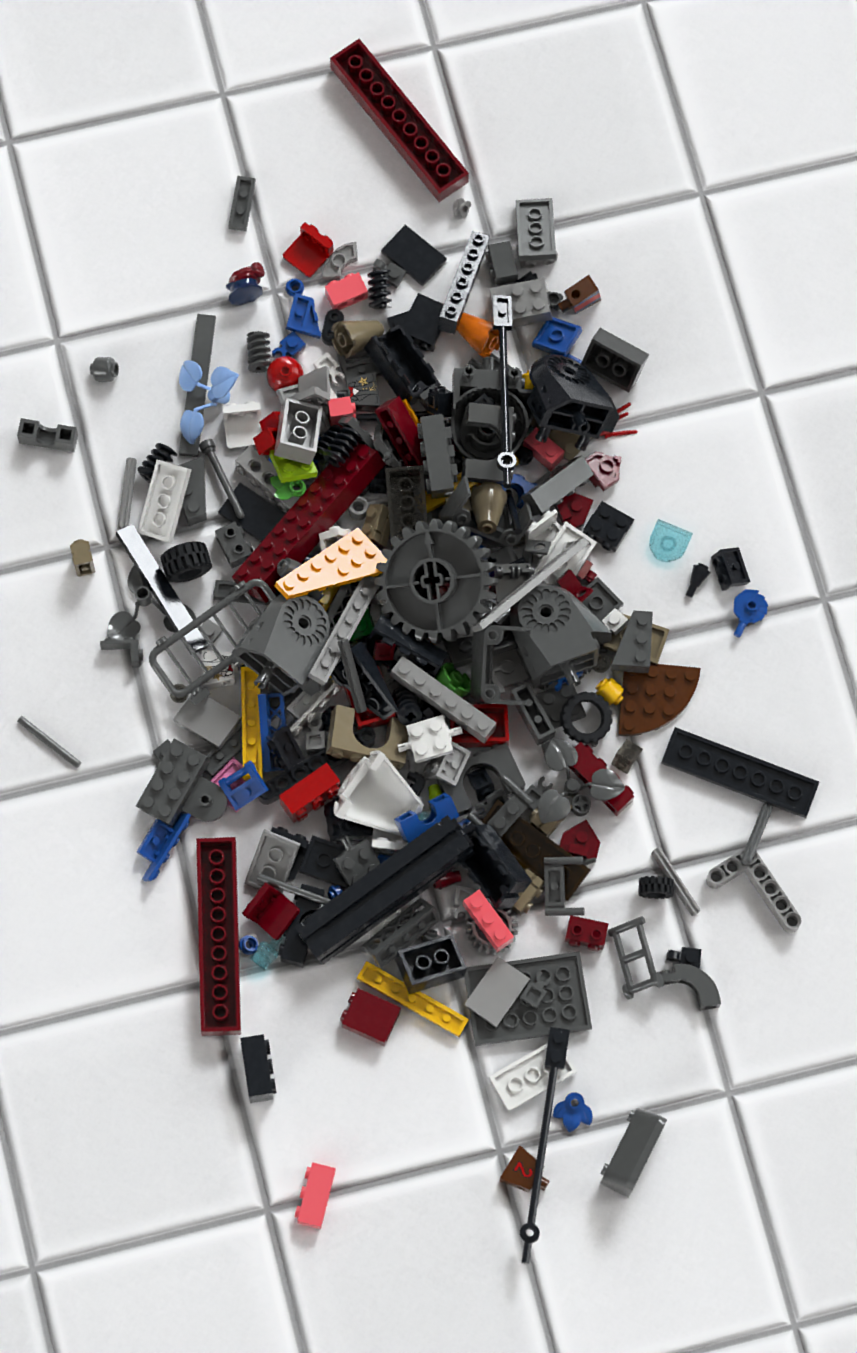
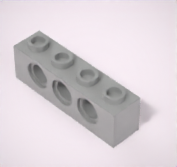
(251, 458)

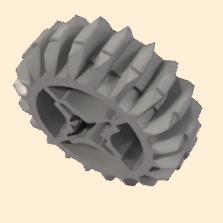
(486, 944)

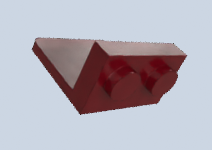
(271, 911)

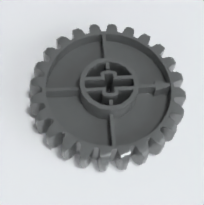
(441, 610)

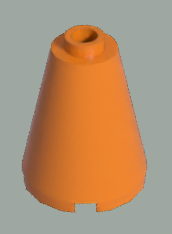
(479, 334)

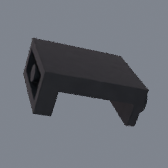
(423, 322)

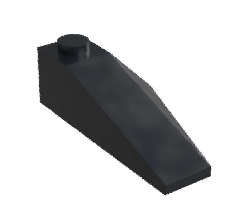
(373, 686)

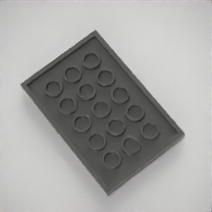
(562, 1007)

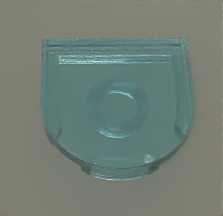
(668, 541)

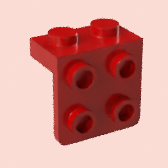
(309, 250)

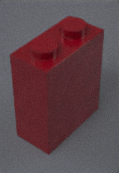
(370, 1016)

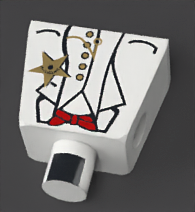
(223, 678)

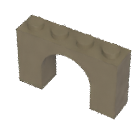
(344, 744)

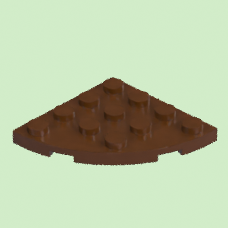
(655, 697)

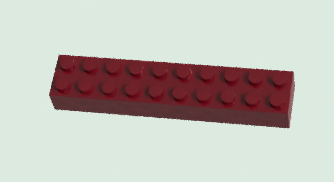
(399, 120)
(311, 514)
(218, 936)

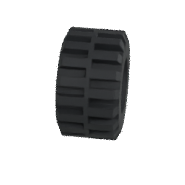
(186, 562)

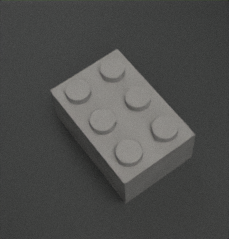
(529, 301)
(298, 431)

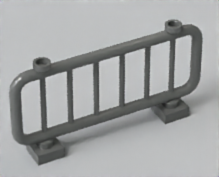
(163, 643)

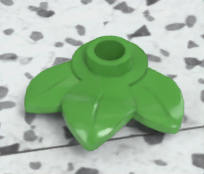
(285, 490)

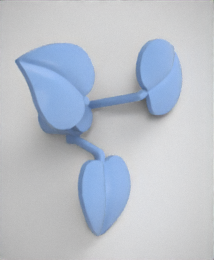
(222, 381)

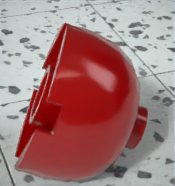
(283, 372)

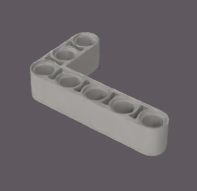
(760, 884)

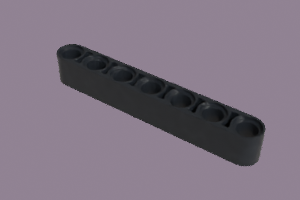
(306, 767)

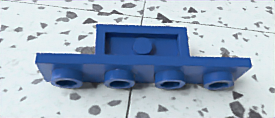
(159, 843)

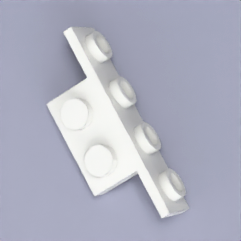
(306, 706)

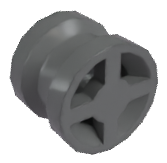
(580, 801)

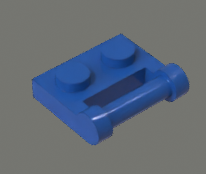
(248, 790)

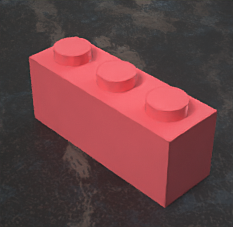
(488, 920)
(315, 1195)

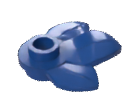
(573, 1114)

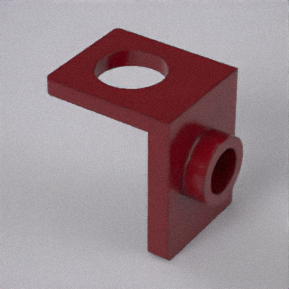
(571, 583)

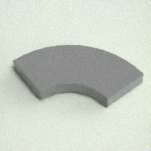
(338, 261)

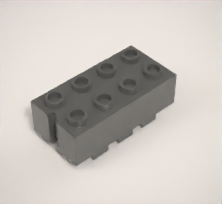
(438, 455)

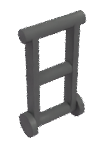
(656, 978)

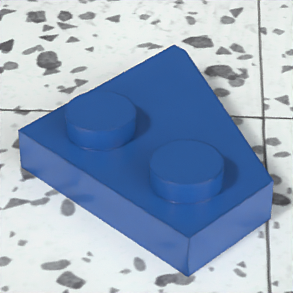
(303, 317)

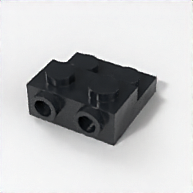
(608, 526)

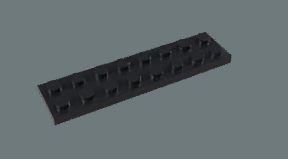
(740, 772)

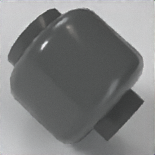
(104, 369)

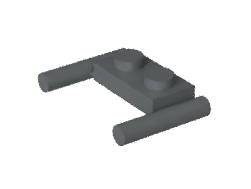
(509, 812)
(555, 886)

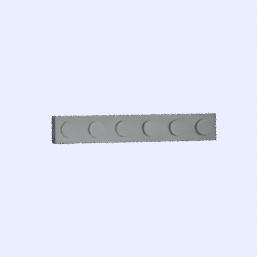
(443, 699)

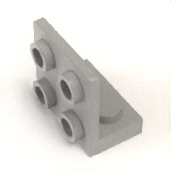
(314, 387)
(447, 767)

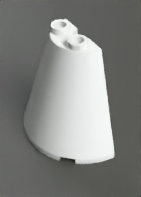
(376, 794)

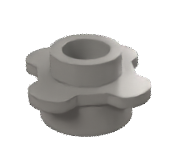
(461, 207)

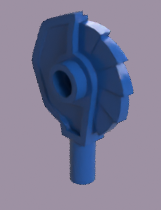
(749, 608)

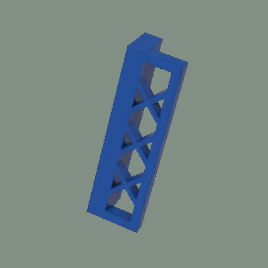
(266, 727)

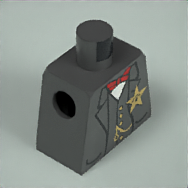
(362, 391)

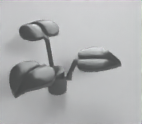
(122, 623)
(556, 807)

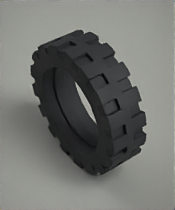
(602, 706)

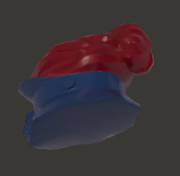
(245, 285)

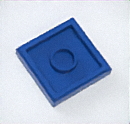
(557, 337)

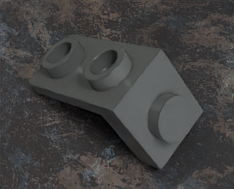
(127, 643)

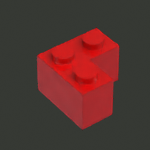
(266, 439)

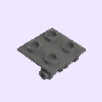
(511, 577)

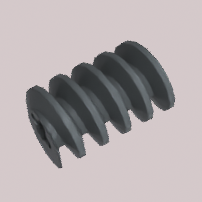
(258, 351)

